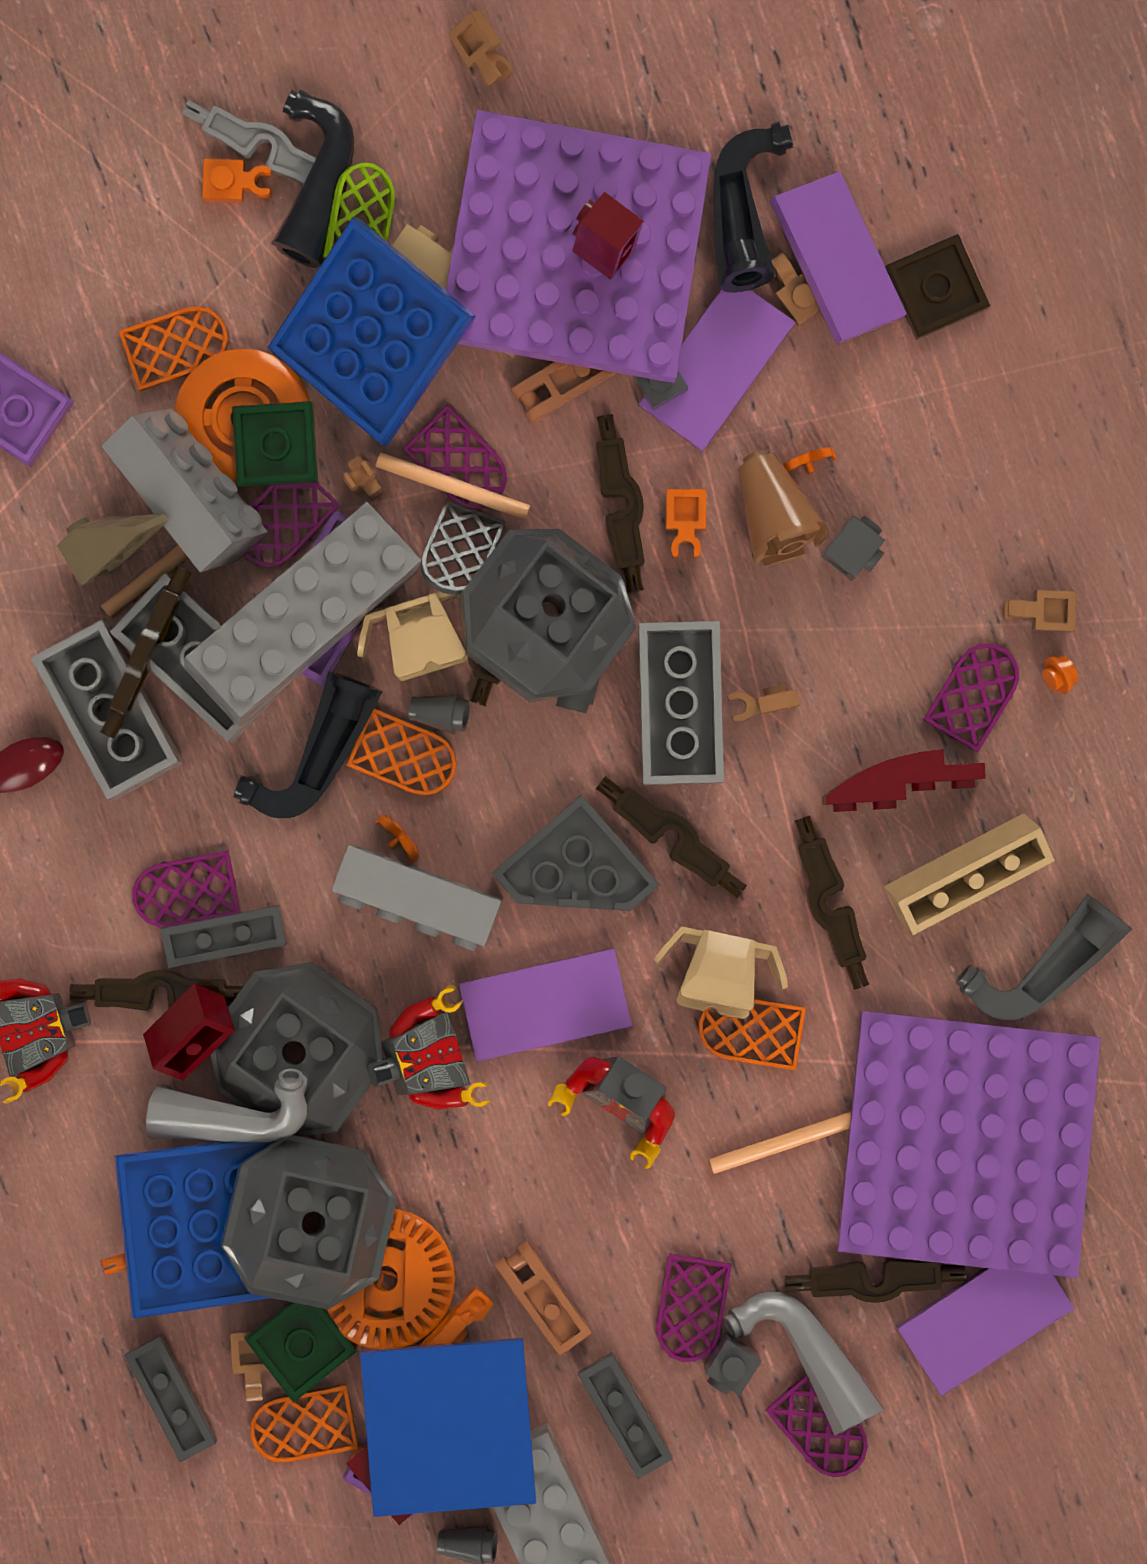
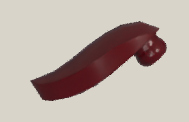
(28, 762)

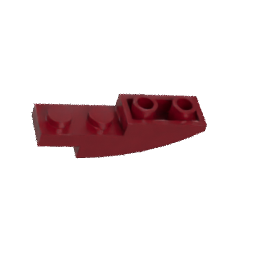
(887, 780)

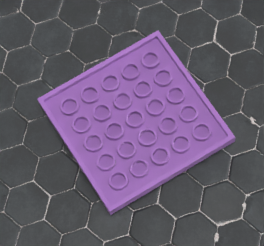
(517, 244)
(969, 1144)

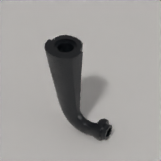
(307, 223)
(739, 239)
(336, 727)

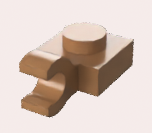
(477, 45)
(796, 294)
(362, 478)
(1049, 610)
(774, 699)
(247, 1362)

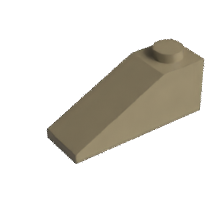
(105, 543)

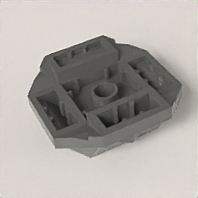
(524, 645)
(321, 1014)
(266, 1214)

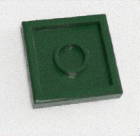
(275, 444)
(299, 1347)

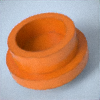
(1059, 674)

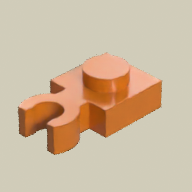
(227, 181)
(686, 515)

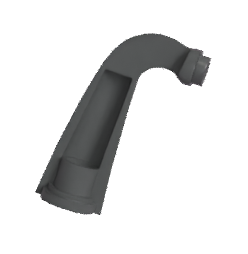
(1076, 949)

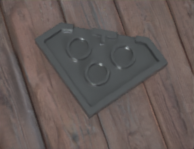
(576, 865)

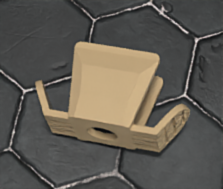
(419, 636)
(722, 971)

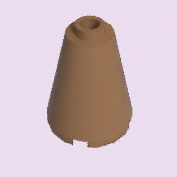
(777, 511)

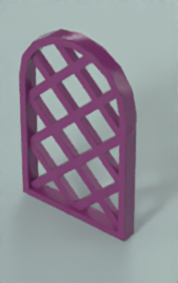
(427, 429)
(296, 525)
(1004, 700)
(231, 882)
(698, 1262)
(791, 1391)

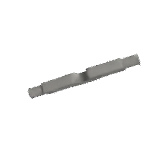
(246, 138)

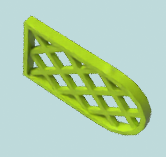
(338, 202)

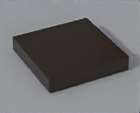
(937, 286)

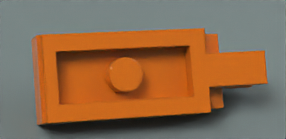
(452, 1327)

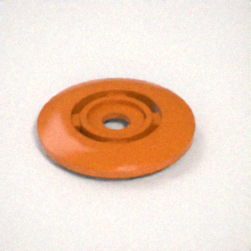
(258, 381)
(422, 1289)

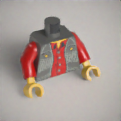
(35, 1033)
(426, 1057)
(624, 1093)

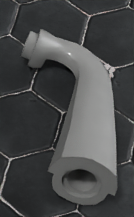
(200, 1119)
(835, 1380)

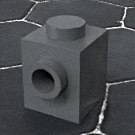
(855, 547)
(731, 1365)

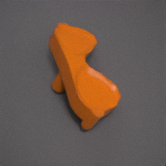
(808, 457)
(400, 837)

